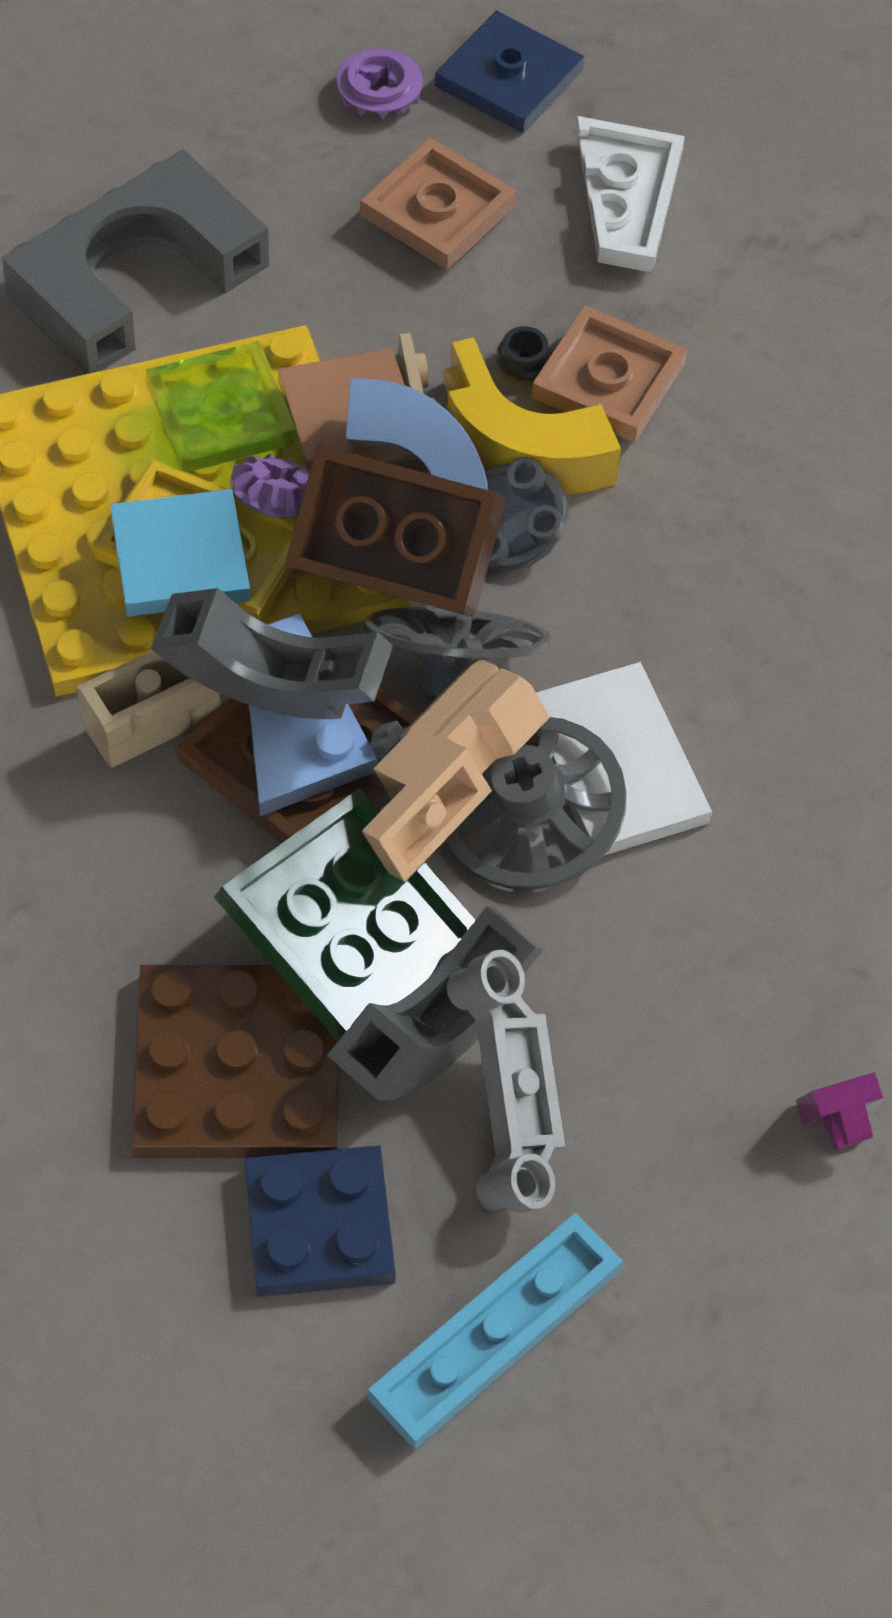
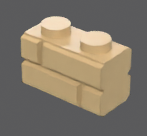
(141, 707)

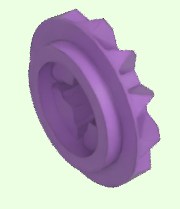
(369, 69)
(270, 485)

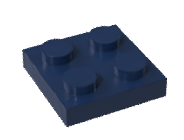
(319, 1221)

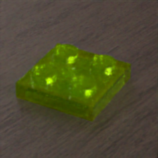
(221, 406)

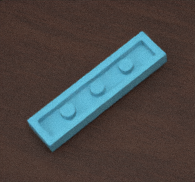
(494, 1331)

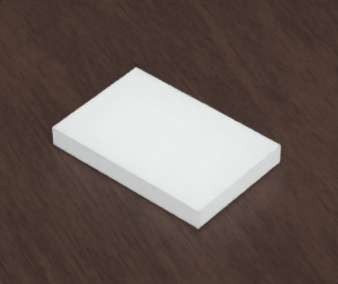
(632, 723)

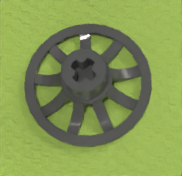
(448, 659)
(532, 792)

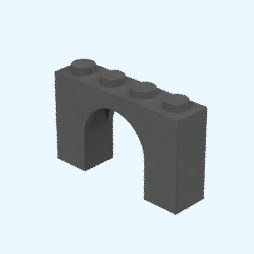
(166, 206)

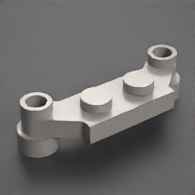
(517, 1083)

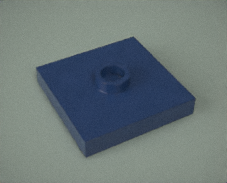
(509, 71)

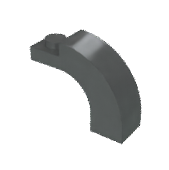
(264, 666)
(417, 1038)

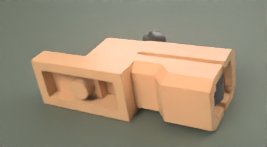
(440, 759)

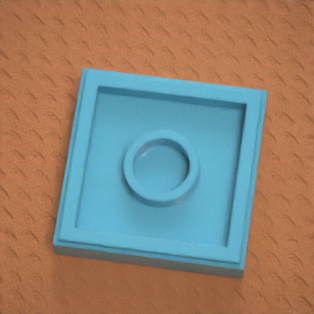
(178, 548)

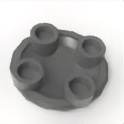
(532, 514)

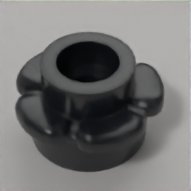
(523, 352)

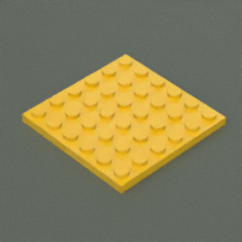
(75, 452)

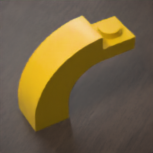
(570, 445)

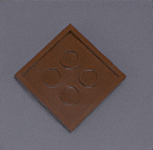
(224, 758)
(230, 1066)

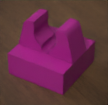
(842, 1109)

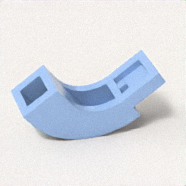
(411, 422)

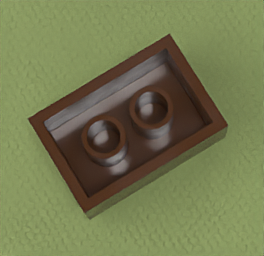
(396, 530)

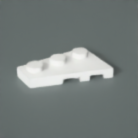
(628, 188)

